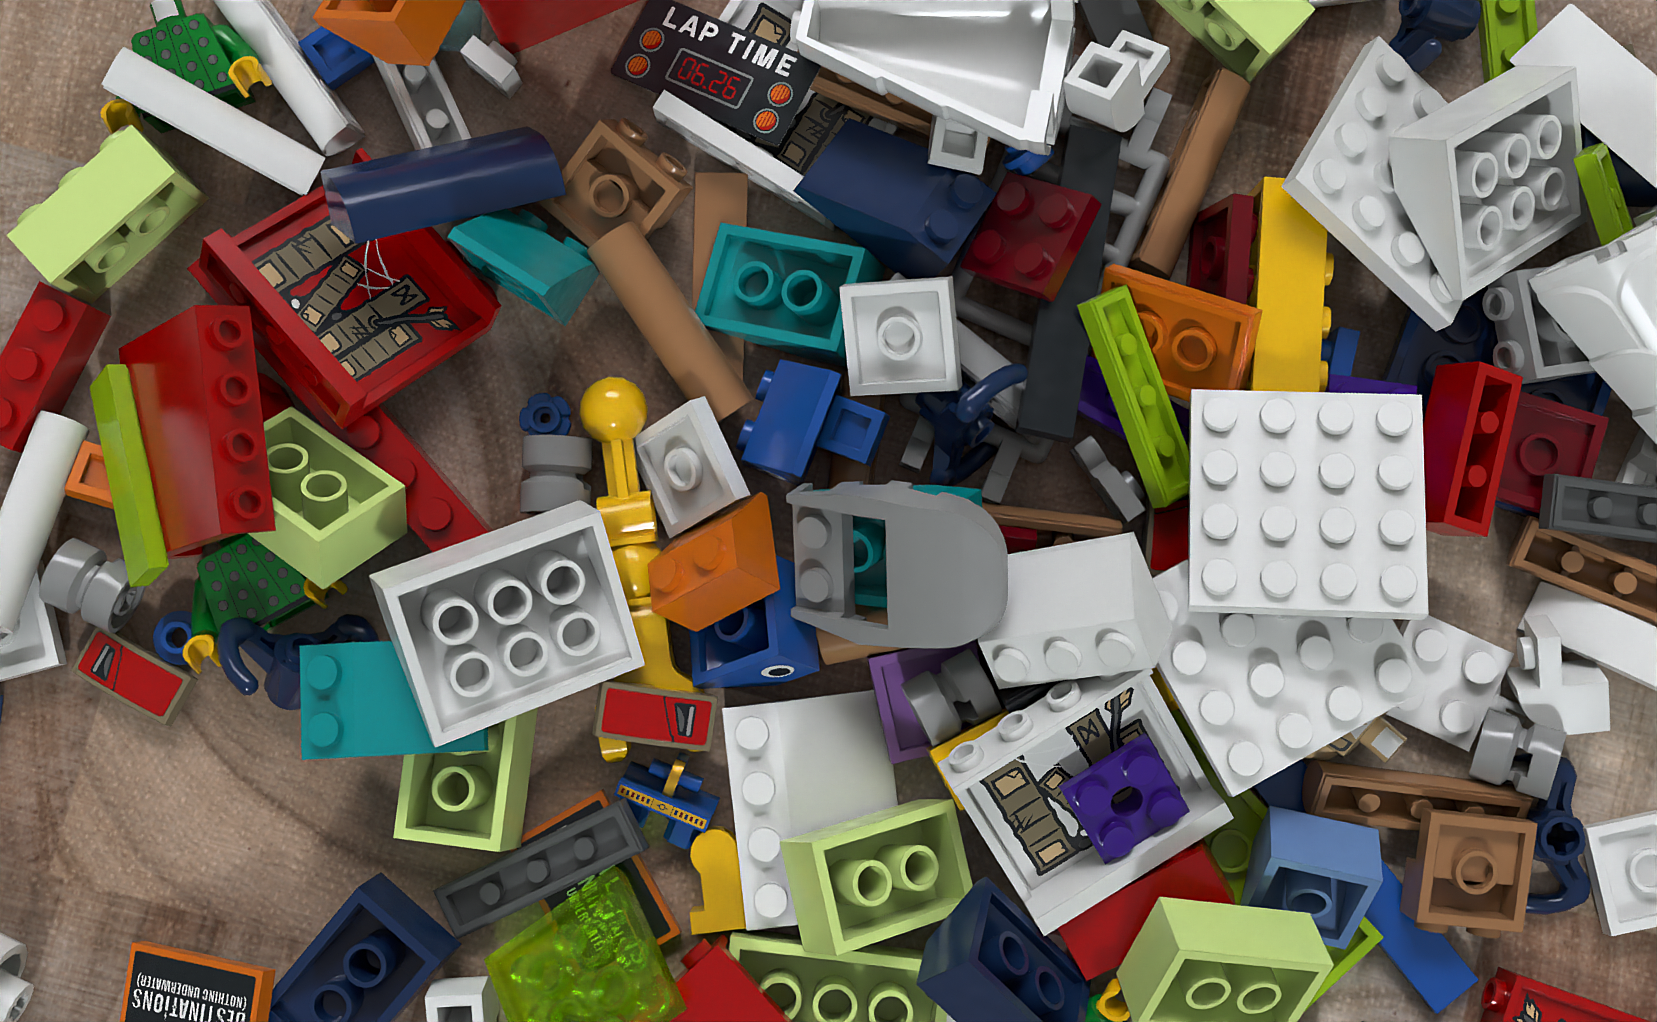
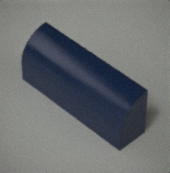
(441, 184)

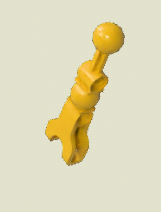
(613, 414)

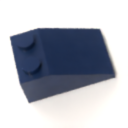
(894, 200)
(365, 960)

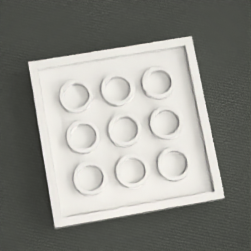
(1350, 185)
(1307, 504)
(1277, 685)

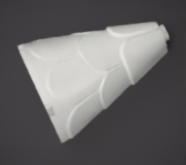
(961, 60)
(1610, 312)

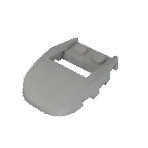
(940, 564)

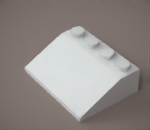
(1493, 174)
(509, 620)
(795, 773)

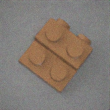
(617, 182)
(1469, 873)

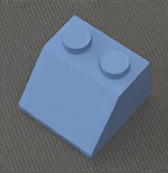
(1315, 869)

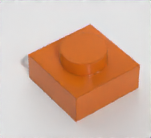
(89, 477)

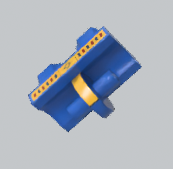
(670, 793)

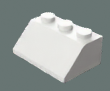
(1077, 614)

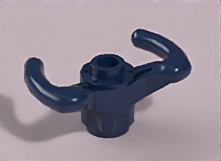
(1430, 19)
(964, 420)
(280, 654)
(1558, 843)

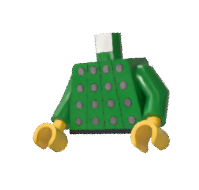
(195, 51)
(246, 583)

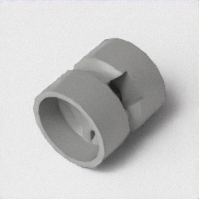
(555, 472)
(85, 581)
(951, 697)
(1497, 747)

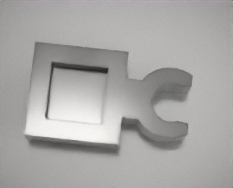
(1117, 491)

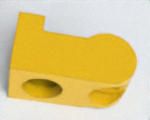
(717, 861)

